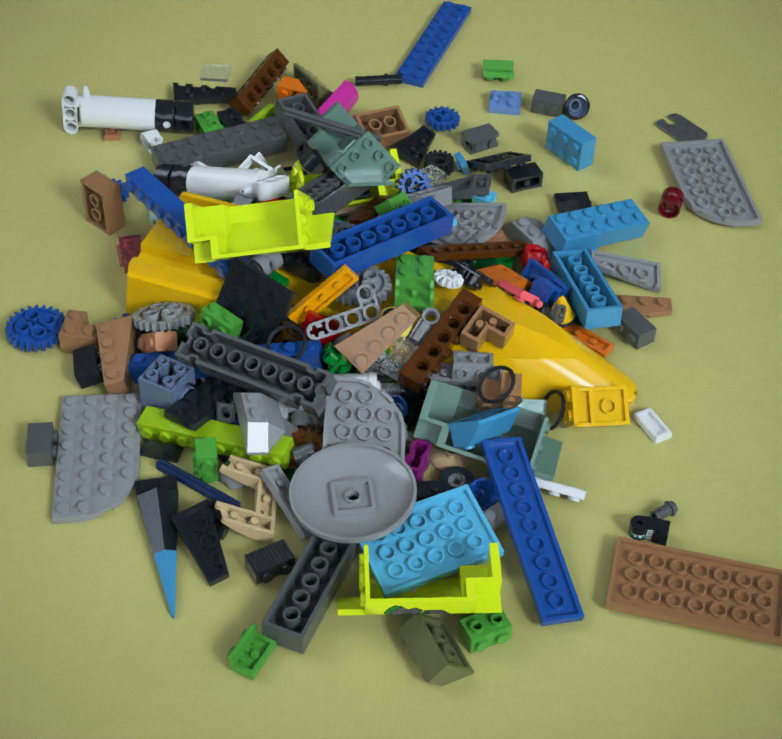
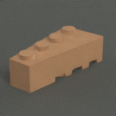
(375, 338)
(116, 345)

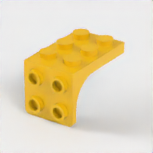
(596, 406)

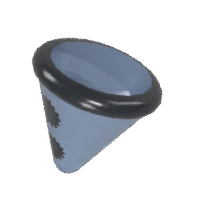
(577, 106)

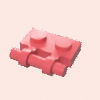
(521, 294)

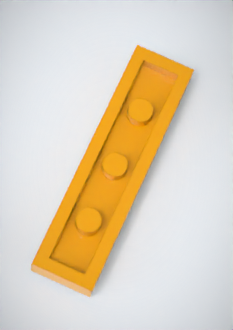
(323, 294)

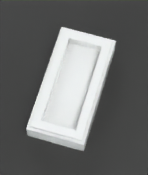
(652, 425)

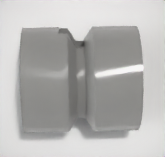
(267, 263)

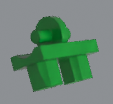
(335, 359)

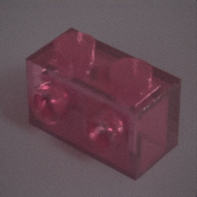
(128, 248)

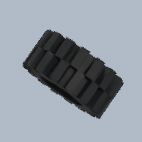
(441, 160)

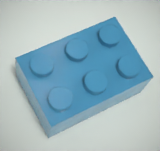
(570, 142)

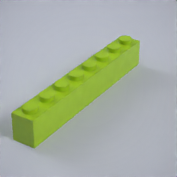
(228, 437)

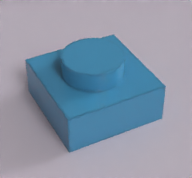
(461, 163)

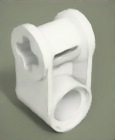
(151, 138)

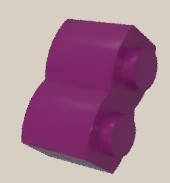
(419, 458)

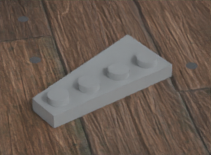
(633, 270)

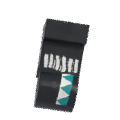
(649, 529)

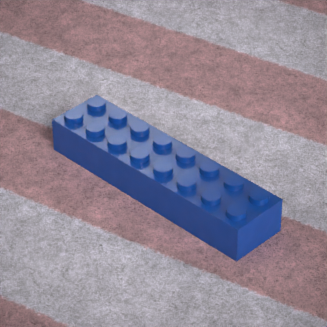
(384, 237)

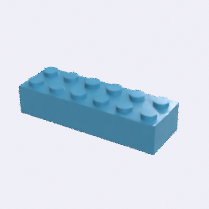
(596, 226)
(589, 292)

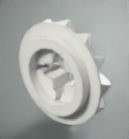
(448, 278)

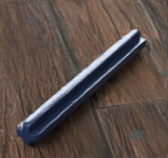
(195, 483)

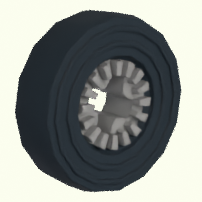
(456, 474)

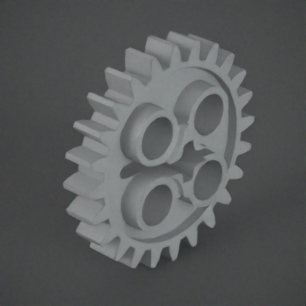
(376, 279)
(163, 316)

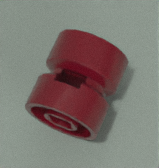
(671, 202)

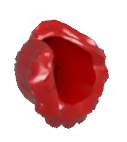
(537, 252)

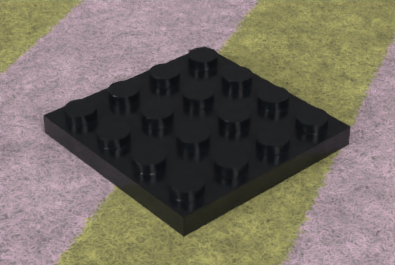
(255, 299)

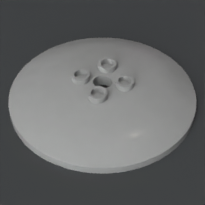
(364, 470)

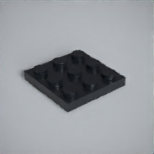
(501, 160)

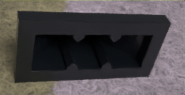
(158, 450)

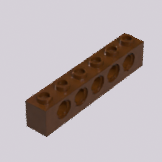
(259, 83)
(416, 379)

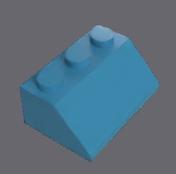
(482, 426)

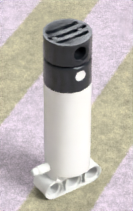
(125, 112)
(222, 182)

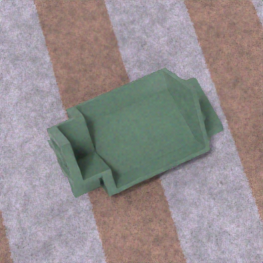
(352, 159)
(451, 403)

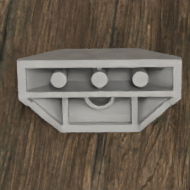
(530, 231)
(259, 422)

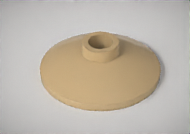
(444, 459)

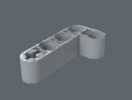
(441, 193)
(341, 318)

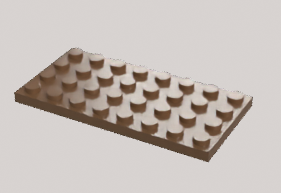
(696, 590)

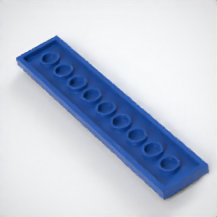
(433, 43)
(531, 532)

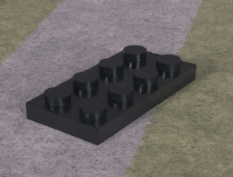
(201, 403)

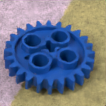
(34, 328)

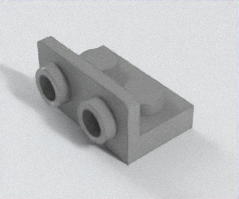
(471, 365)

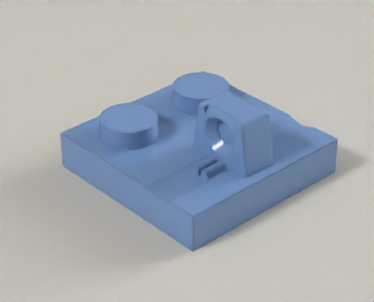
(505, 102)

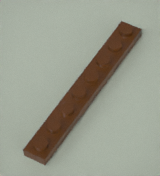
(473, 250)

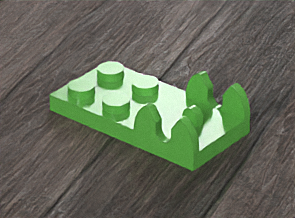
(414, 281)

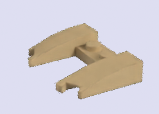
(261, 521)

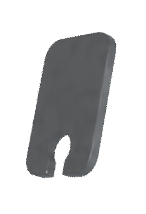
(683, 129)

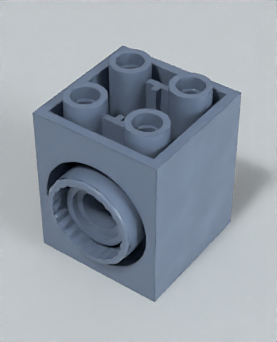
(165, 383)

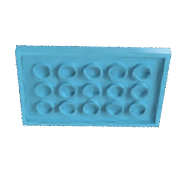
(431, 543)

